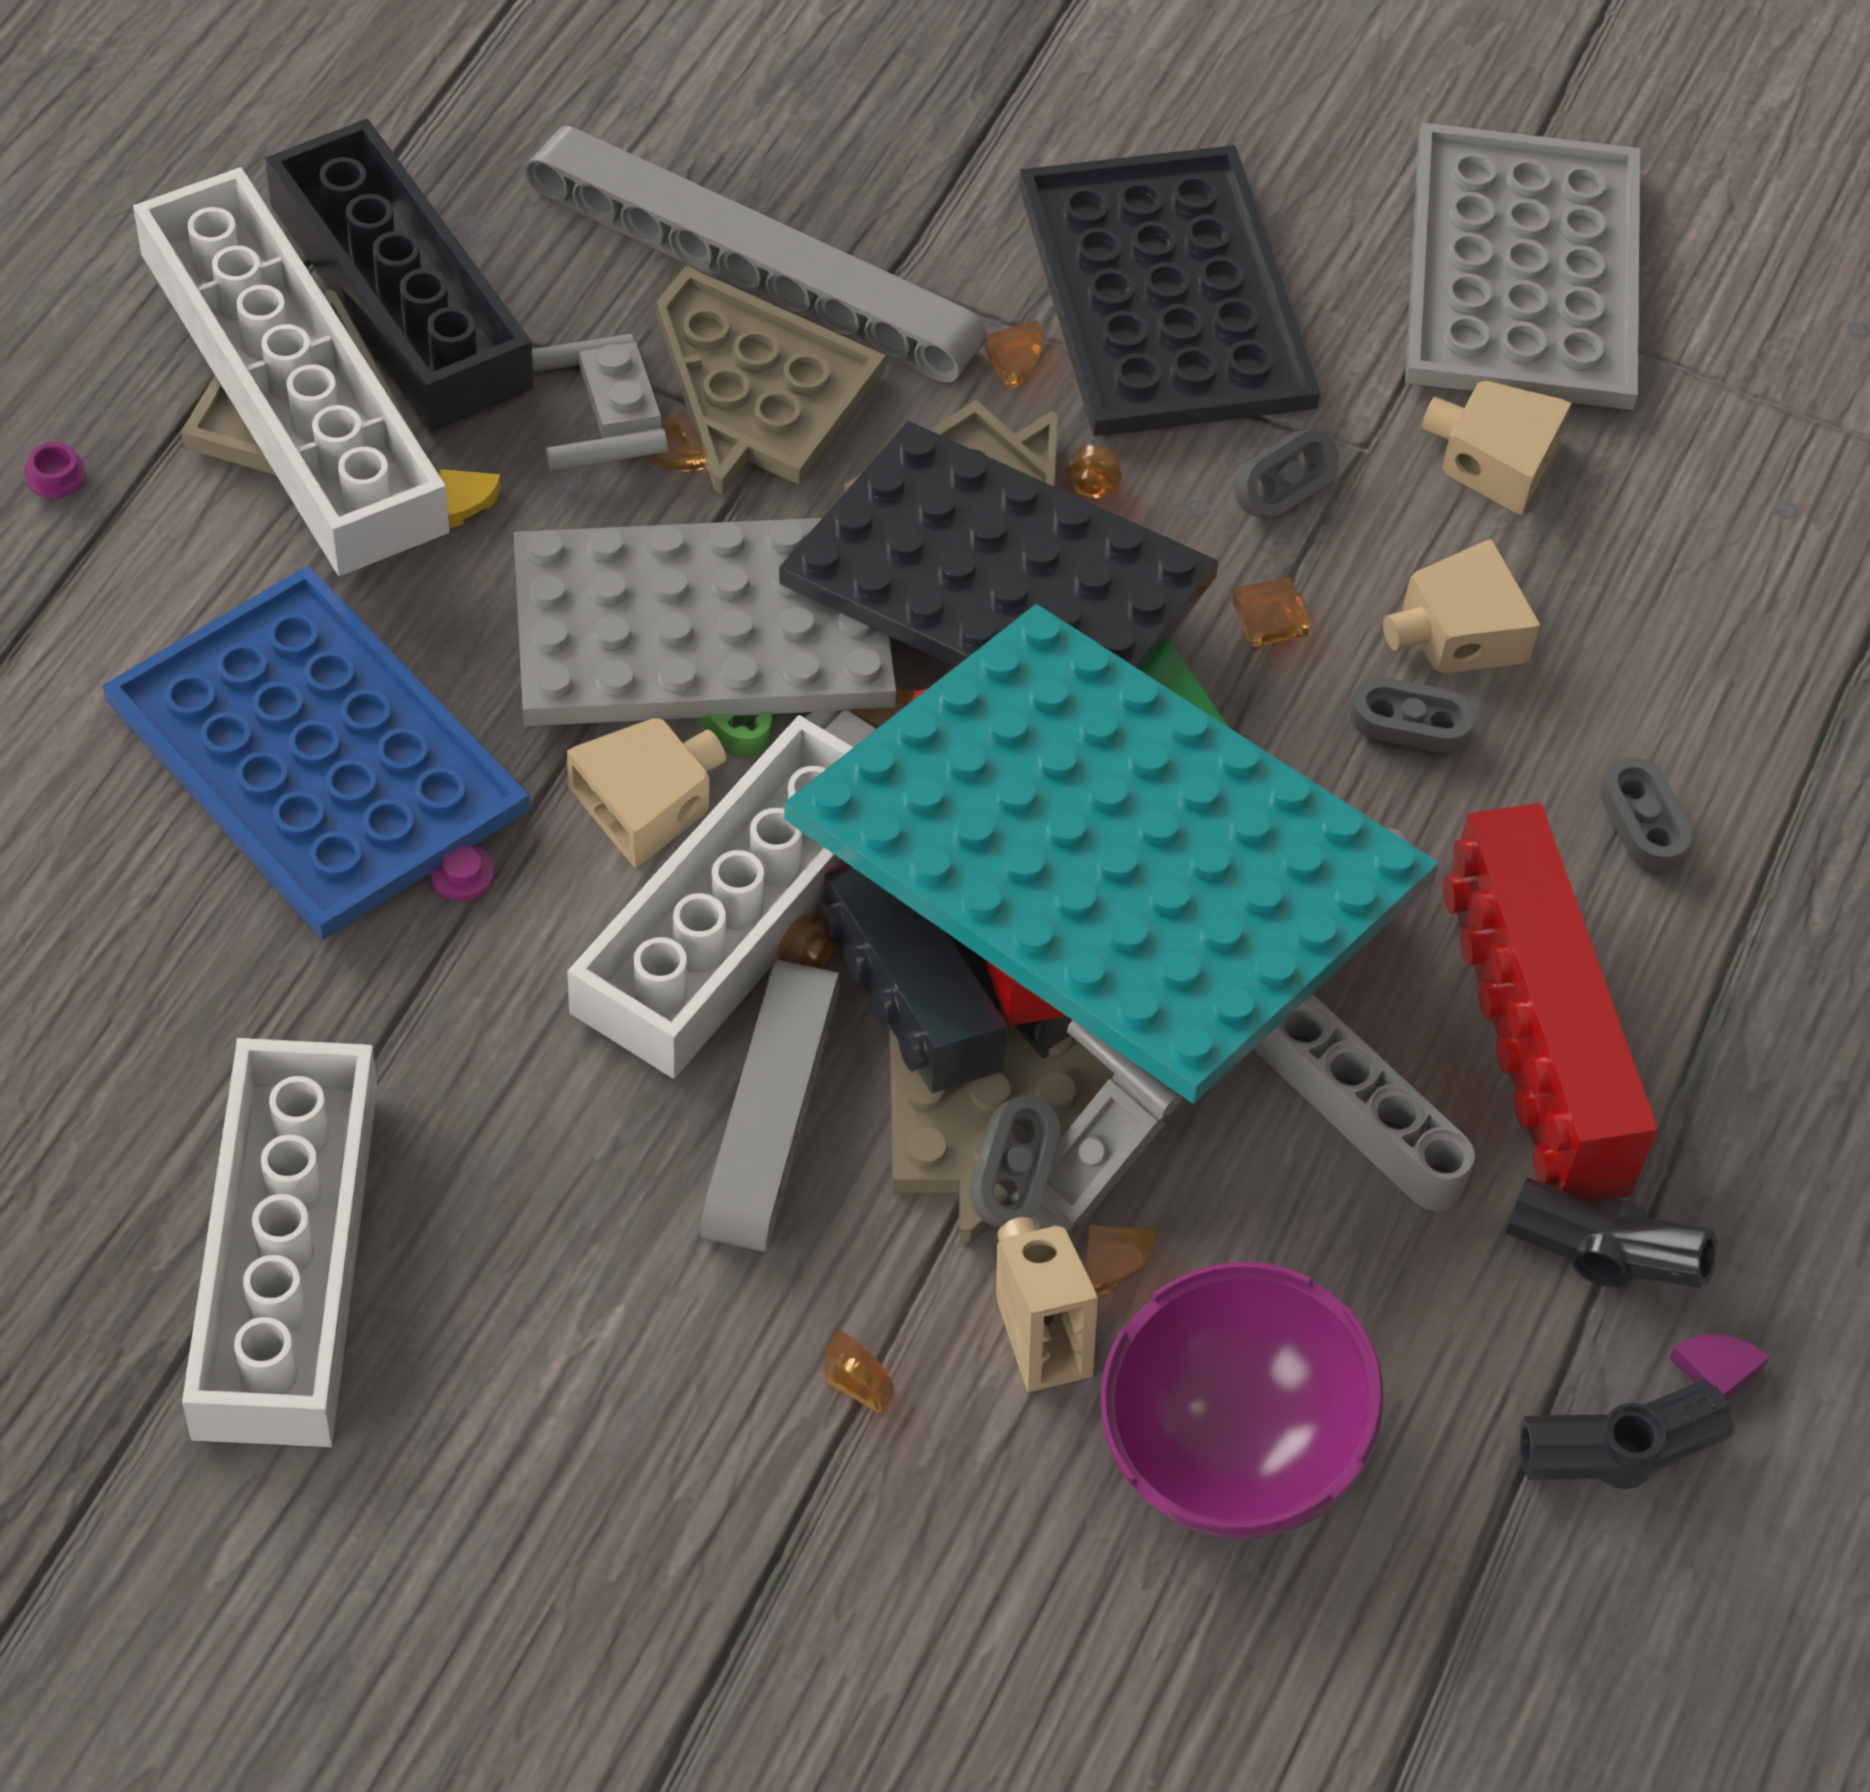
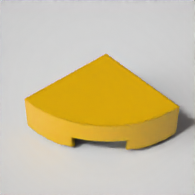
(469, 493)

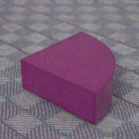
(1719, 1361)

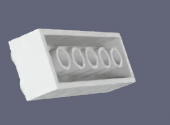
(711, 913)
(281, 1244)

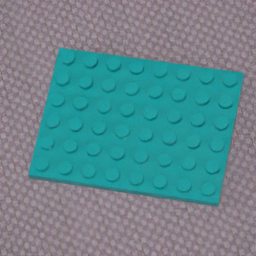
(1113, 849)

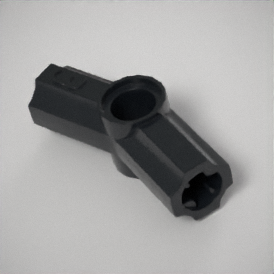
(1612, 1238)
(1661, 1430)

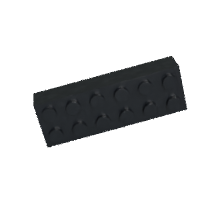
(400, 274)

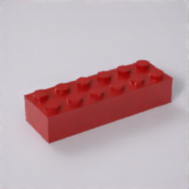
(1548, 1005)

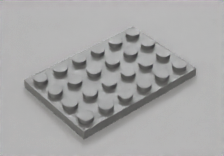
(1525, 265)
(683, 627)

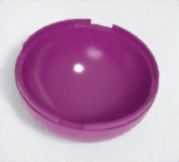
(1242, 1400)

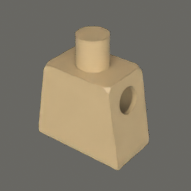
(1499, 440)
(1465, 613)
(644, 784)
(1040, 1278)

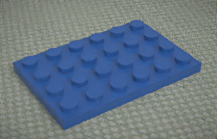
(316, 750)

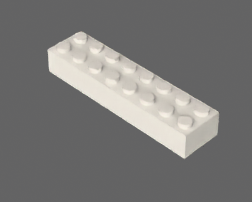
(292, 371)

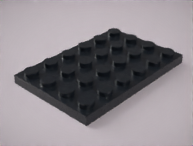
(1167, 290)
(961, 546)

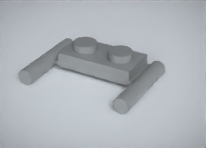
(618, 396)
(1103, 1137)

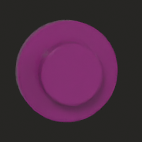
(54, 470)
(464, 874)

